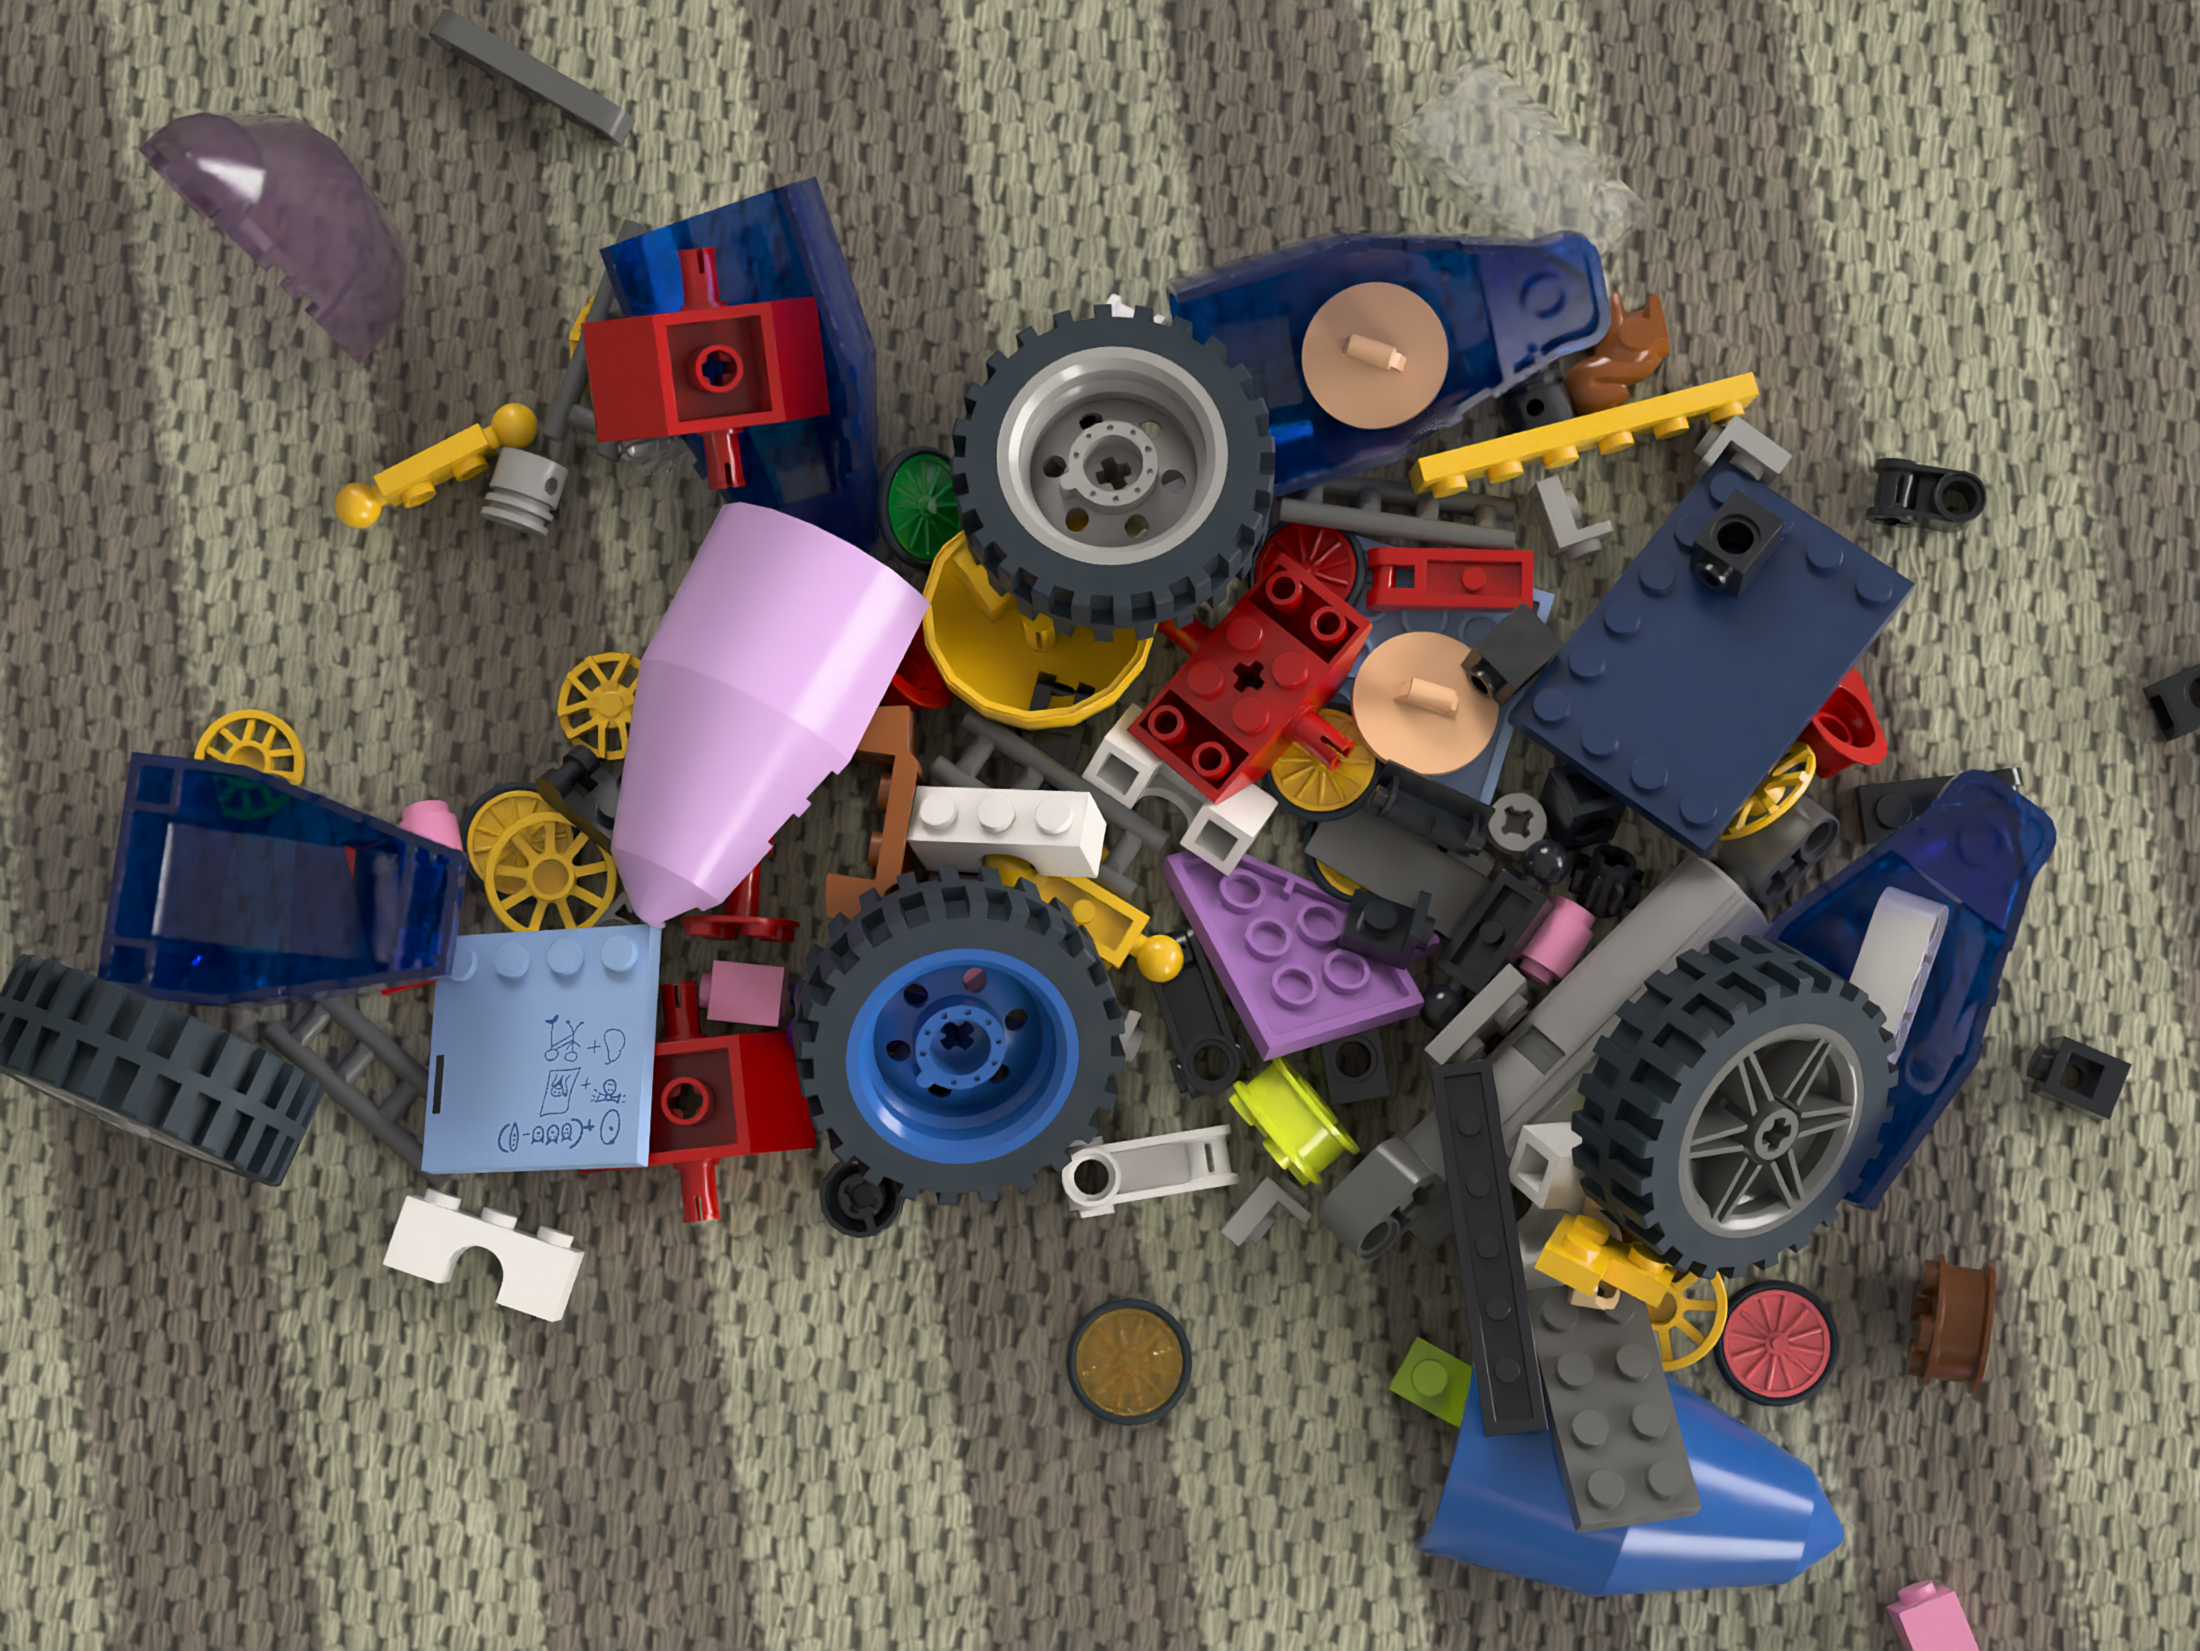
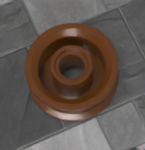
(1954, 1323)

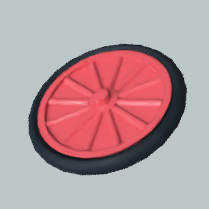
(1777, 1343)

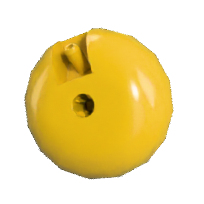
(995, 653)

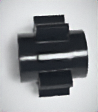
(1606, 881)

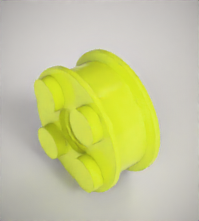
(1294, 1120)

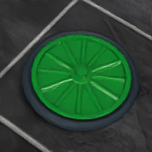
(917, 505)

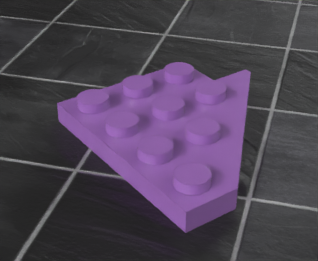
(1280, 957)

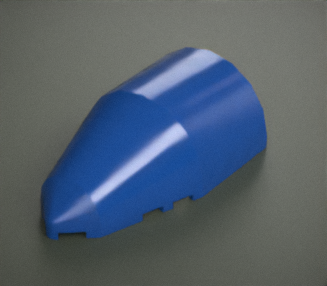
(1756, 1524)

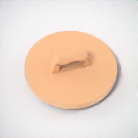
(1375, 356)
(1419, 706)

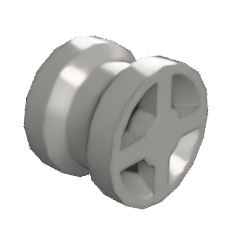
(1506, 830)

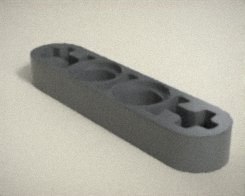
(532, 77)

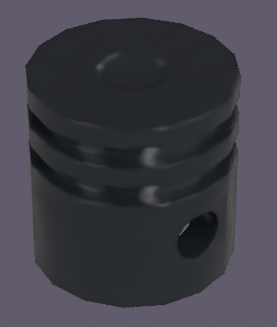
(1536, 392)

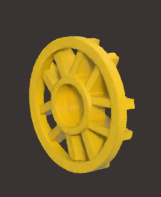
(608, 704)
(251, 752)

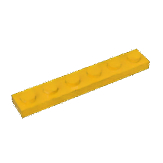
(1562, 441)

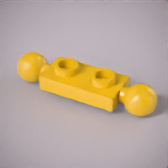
(457, 456)
(1108, 919)

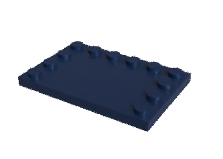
(1698, 694)

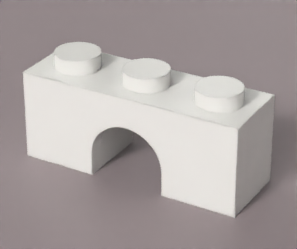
(1050, 829)
(1215, 833)
(1546, 1175)
(535, 1267)

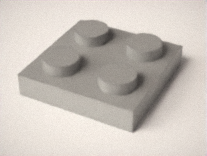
(1490, 1013)

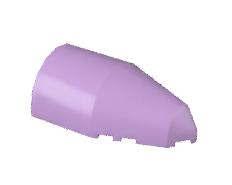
(750, 701)

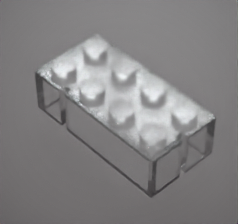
(1513, 162)

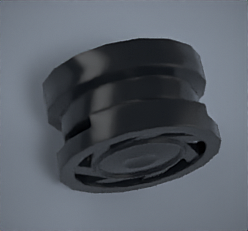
(856, 1205)

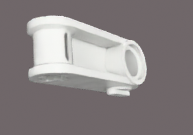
(1150, 1168)

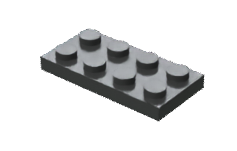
(1610, 1413)

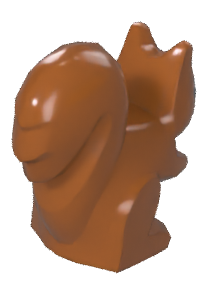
(1621, 358)

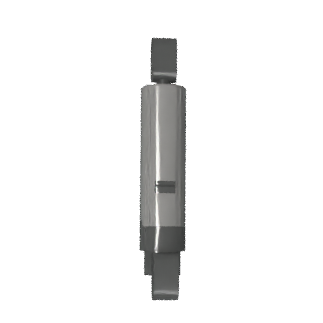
(1544, 1056)

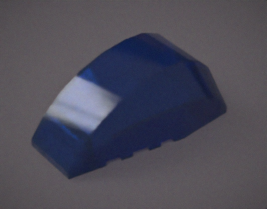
(245, 897)

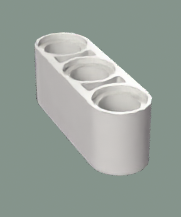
(1899, 957)

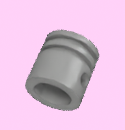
(524, 491)

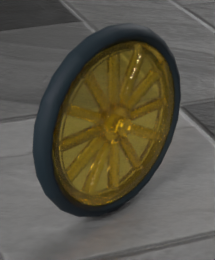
(1129, 1361)

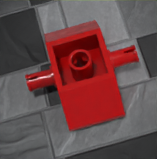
(652, 382)
(1281, 632)
(747, 1104)

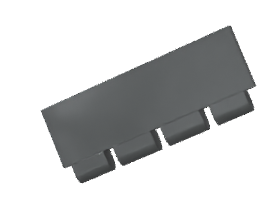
(1401, 863)

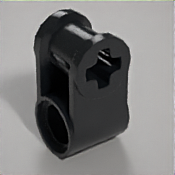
(1920, 496)

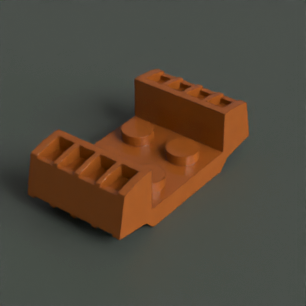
(888, 743)

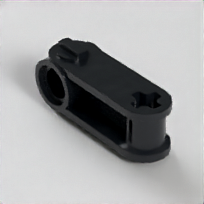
(1198, 1021)

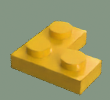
(1585, 1253)

